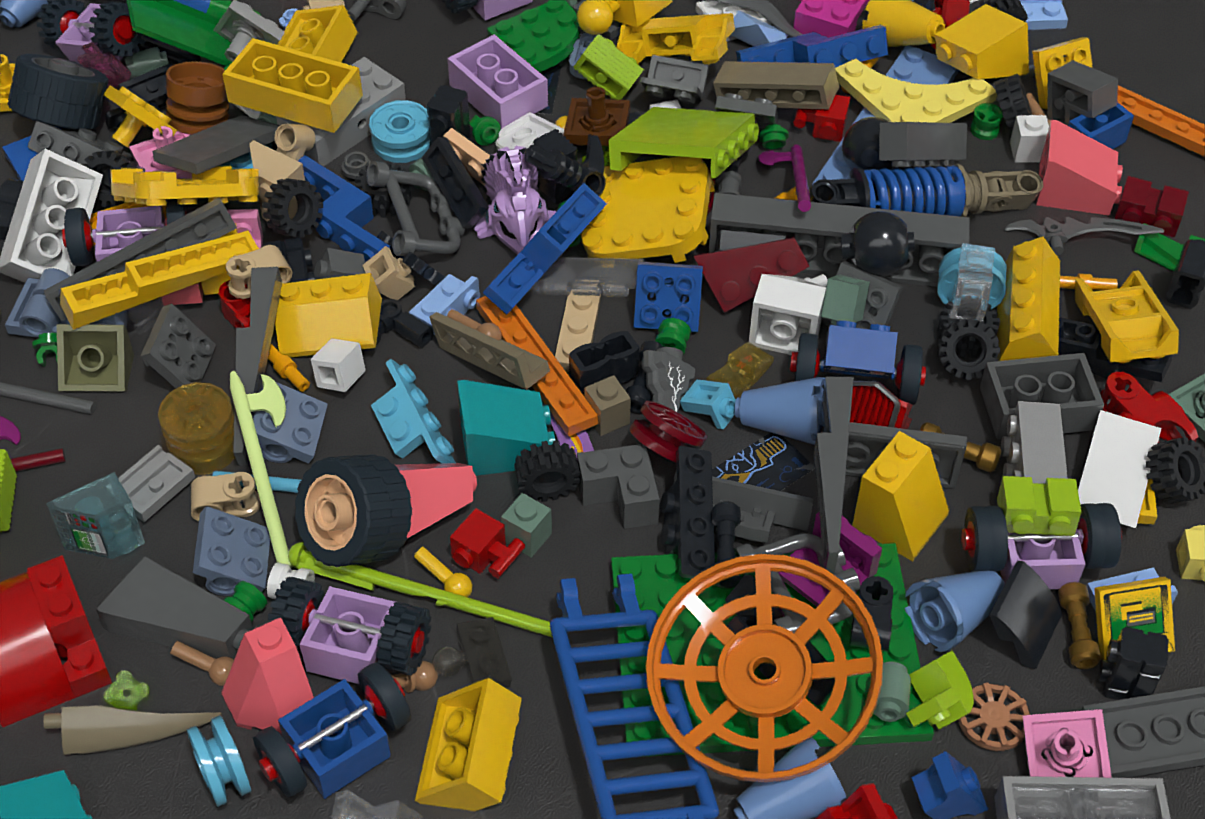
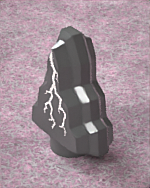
(667, 375)

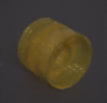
(199, 426)

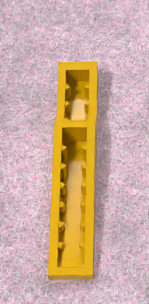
(151, 278)

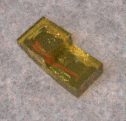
(743, 368)

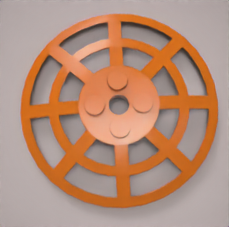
(760, 645)

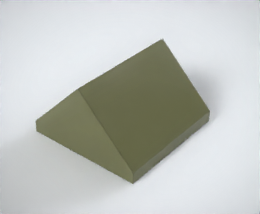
(93, 357)

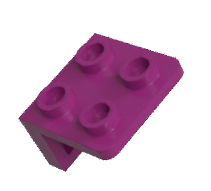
(859, 551)

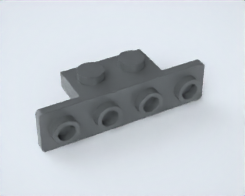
(73, 145)
(762, 508)

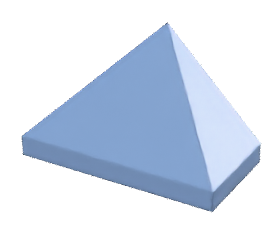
(755, 31)

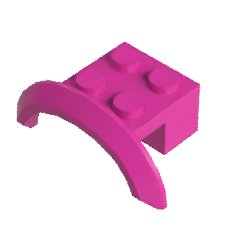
(828, 16)

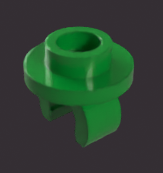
(485, 129)
(45, 344)

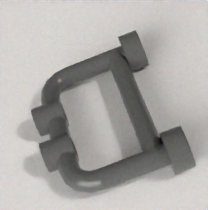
(408, 240)
(792, 620)

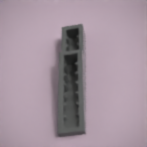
(255, 341)
(830, 463)

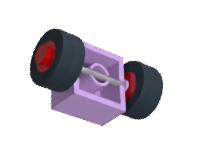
(1050, 556)

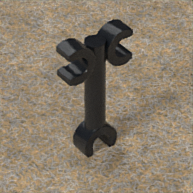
(415, 262)

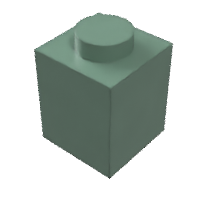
(845, 299)
(528, 522)

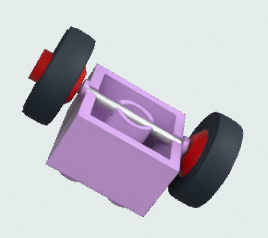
(114, 229)

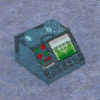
(97, 519)

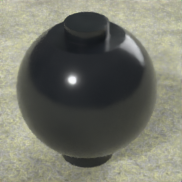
(862, 145)
(878, 243)

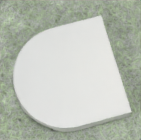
(524, 131)

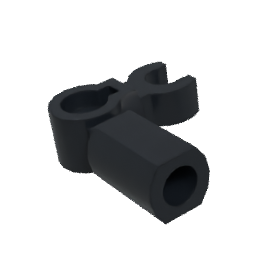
(403, 323)

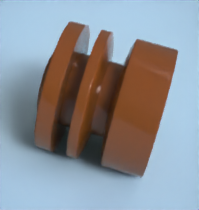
(196, 96)

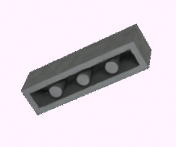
(922, 143)

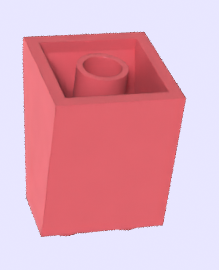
(1078, 172)

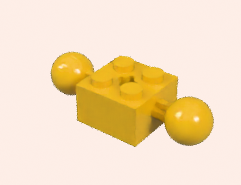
(597, 15)

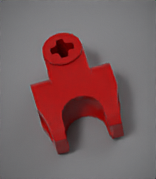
(1154, 409)

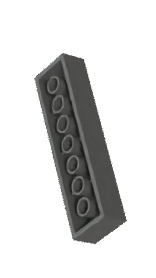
(821, 228)

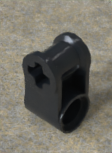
(879, 609)

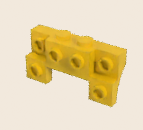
(695, 36)

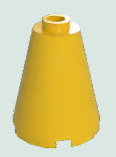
(904, 22)

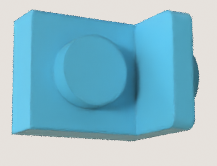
(710, 399)

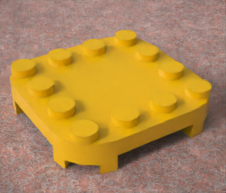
(157, 186)
(651, 210)

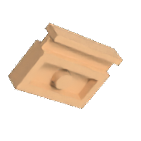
(468, 153)

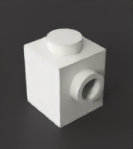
(1029, 137)
(338, 364)

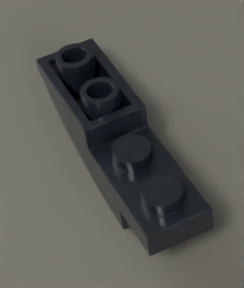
(1085, 338)

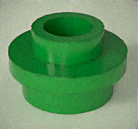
(773, 136)

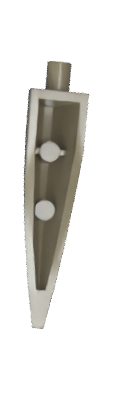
(110, 728)

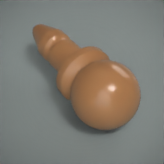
(422, 680)

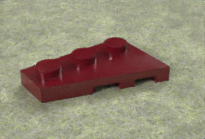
(737, 271)

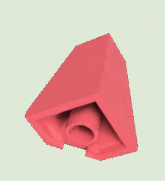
(437, 491)
(266, 678)

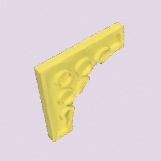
(909, 101)

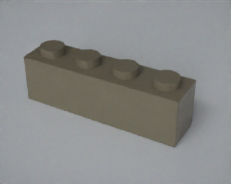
(780, 82)

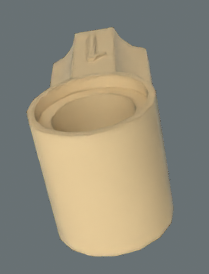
(294, 140)

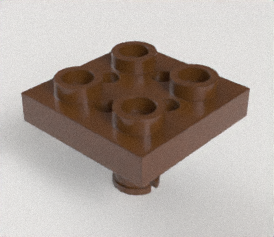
(596, 117)

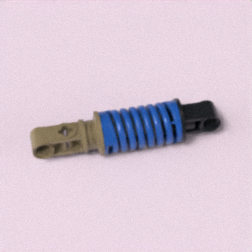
(931, 190)

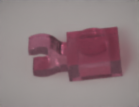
(109, 65)

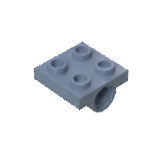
(32, 310)
(297, 433)
(230, 551)

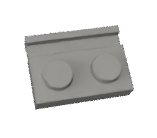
(155, 481)

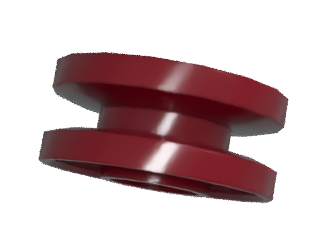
(666, 431)

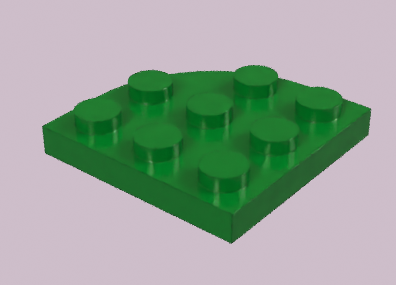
(541, 34)

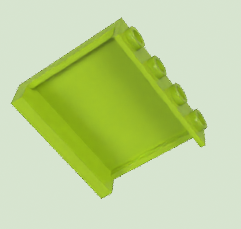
(685, 134)

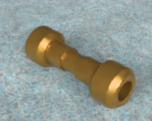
(984, 456)
(1084, 651)

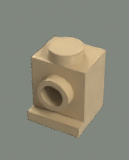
(390, 274)

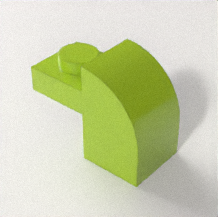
(943, 690)

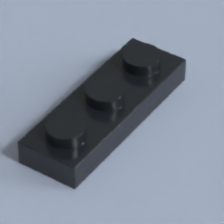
(455, 182)

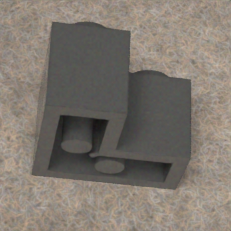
(1080, 91)
(623, 477)

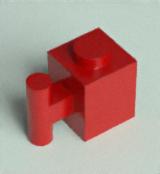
(828, 123)
(482, 541)

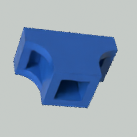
(949, 789)

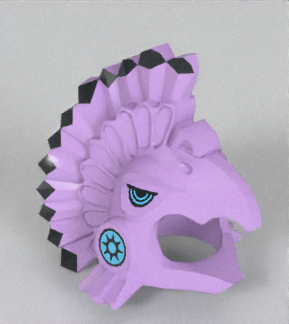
(512, 198)

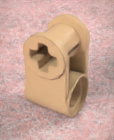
(264, 257)
(225, 494)

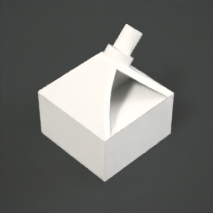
(785, 310)

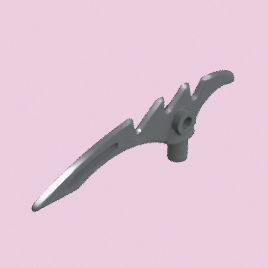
(1058, 233)

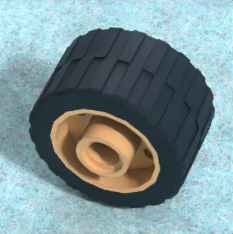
(353, 509)

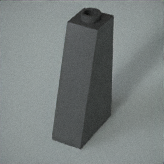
(167, 609)

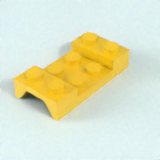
(1129, 320)

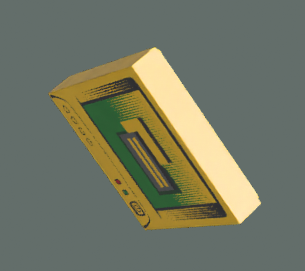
(1134, 605)

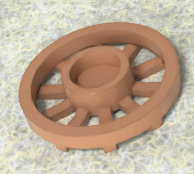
(995, 717)

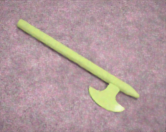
(273, 402)

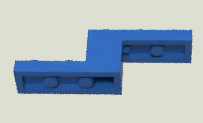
(816, 48)
(343, 211)
(544, 248)

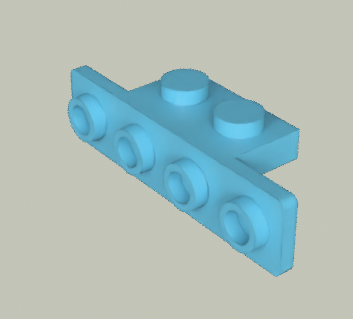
(407, 419)

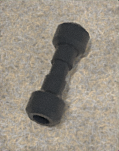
(638, 392)
(726, 517)

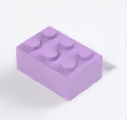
(498, 81)

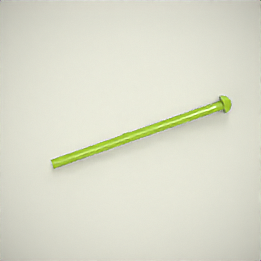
(366, 578)

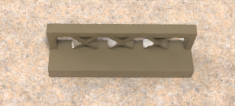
(488, 353)

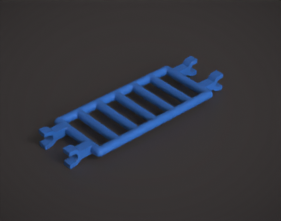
(585, 721)

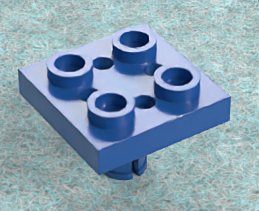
(668, 284)

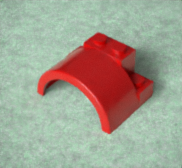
(35, 616)

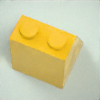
(985, 44)
(901, 497)

